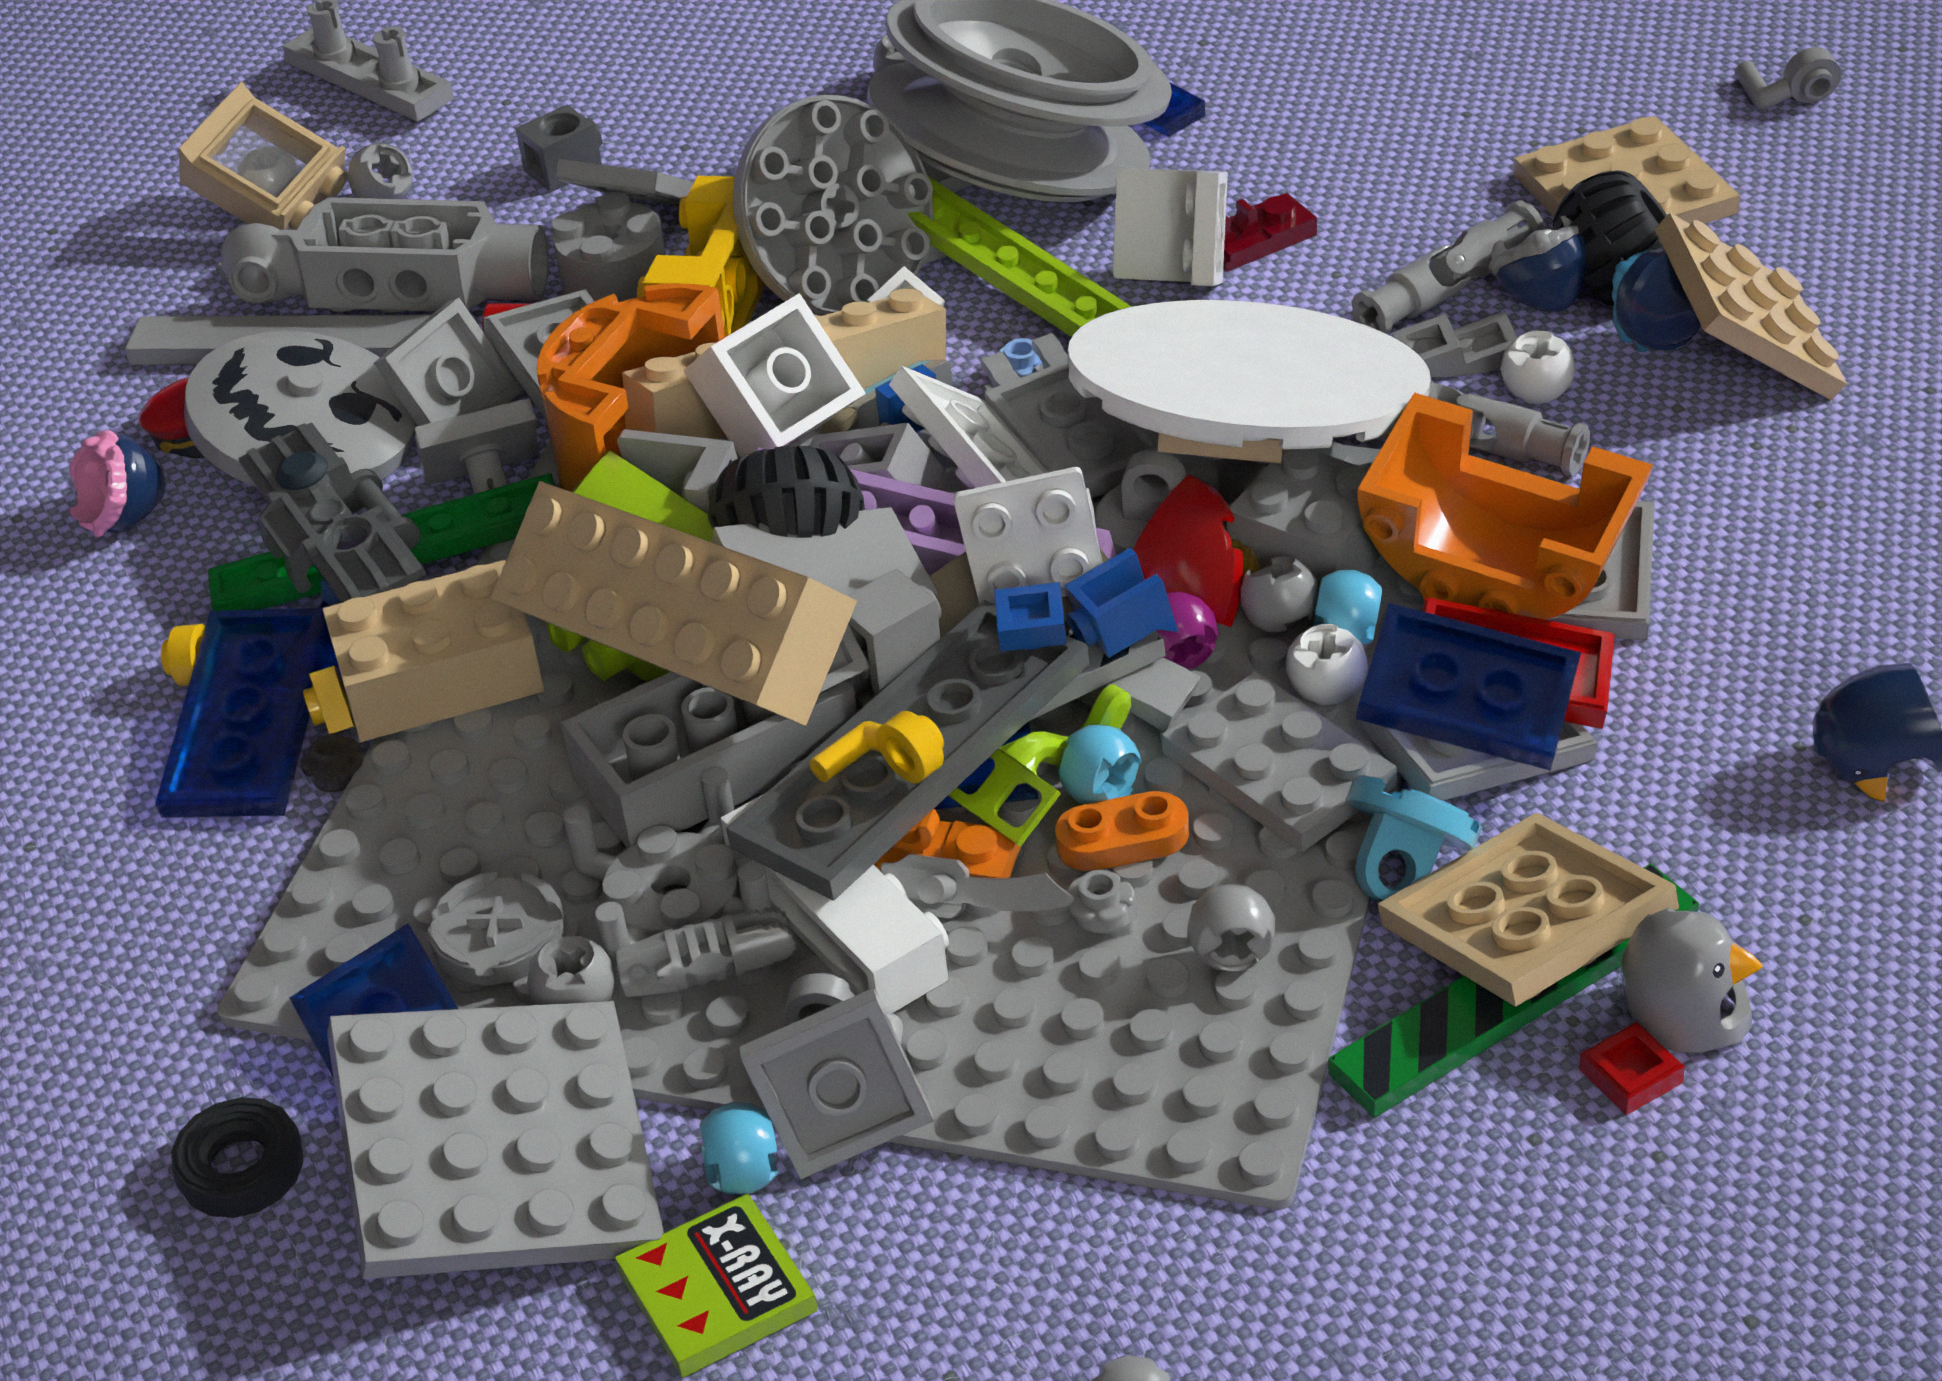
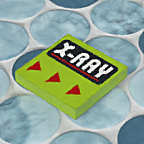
(716, 1285)

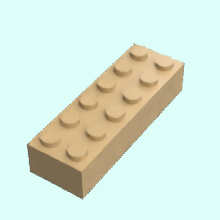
(675, 601)

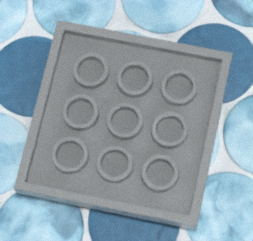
(490, 1138)

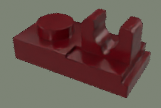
(1265, 229)

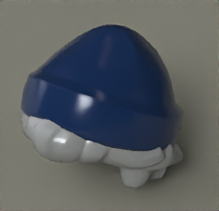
(1544, 268)

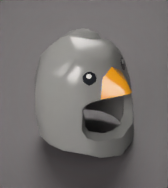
(1679, 974)

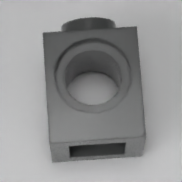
(557, 136)

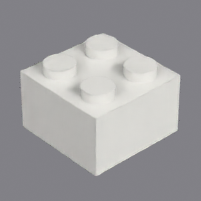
(774, 379)

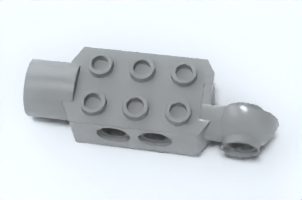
(388, 257)

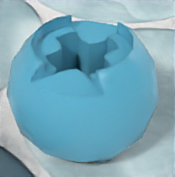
(1350, 602)
(1098, 764)
(738, 1148)

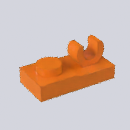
(975, 845)

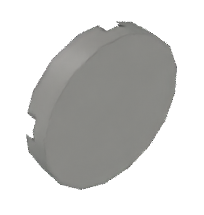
(494, 926)

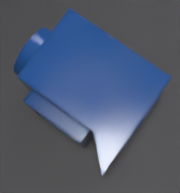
(1117, 605)

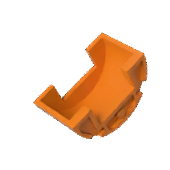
(590, 350)
(1486, 529)

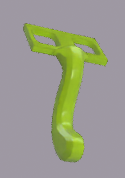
(1019, 762)

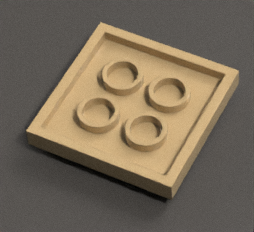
(1642, 148)
(1750, 305)
(1526, 907)

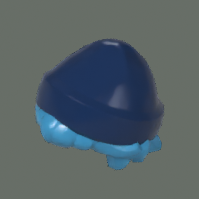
(1651, 303)

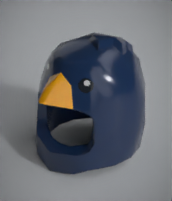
(1876, 723)

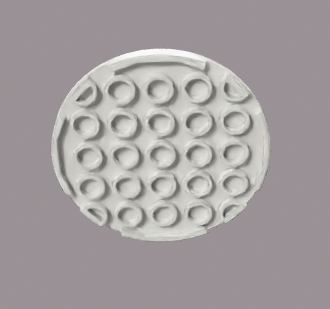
(1245, 372)

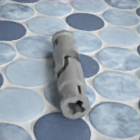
(1423, 286)
(1520, 431)

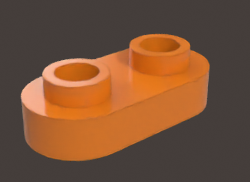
(1122, 831)

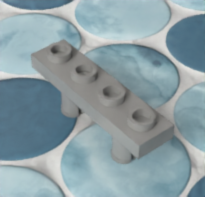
(375, 74)

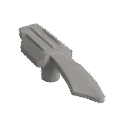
(946, 888)

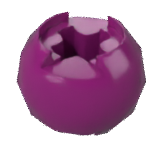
(1195, 633)

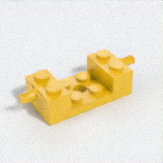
(713, 253)

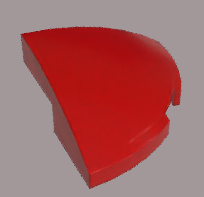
(1192, 548)

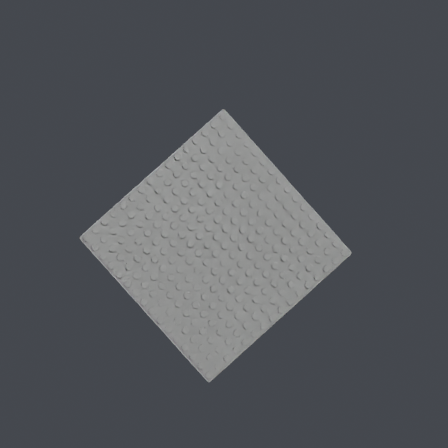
(1044, 1040)

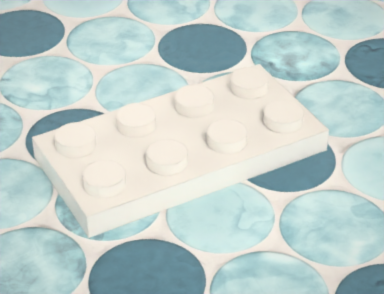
(965, 430)

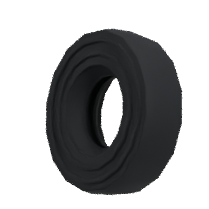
(244, 1190)

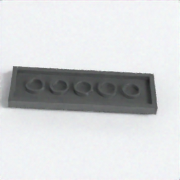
(975, 697)

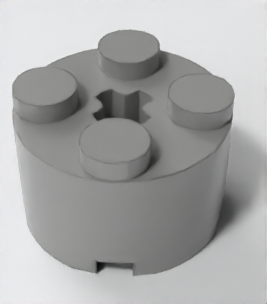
(607, 246)

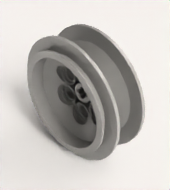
(1019, 95)

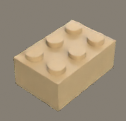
(431, 651)

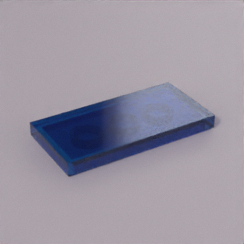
(244, 714)

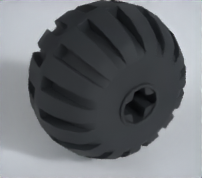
(1616, 221)
(787, 490)

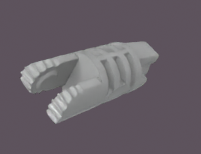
(705, 952)

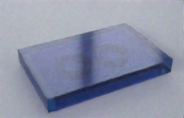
(1468, 686)

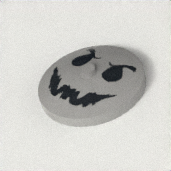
(288, 378)

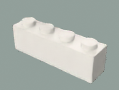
(866, 934)

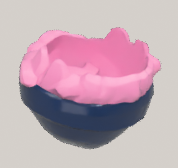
(114, 483)

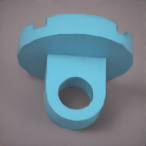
(1411, 826)

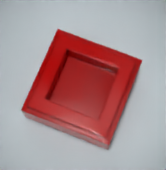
(1631, 1068)

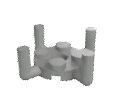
(662, 859)

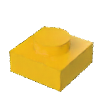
(328, 701)

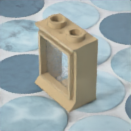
(260, 163)

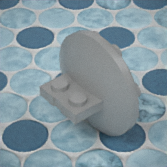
(829, 202)

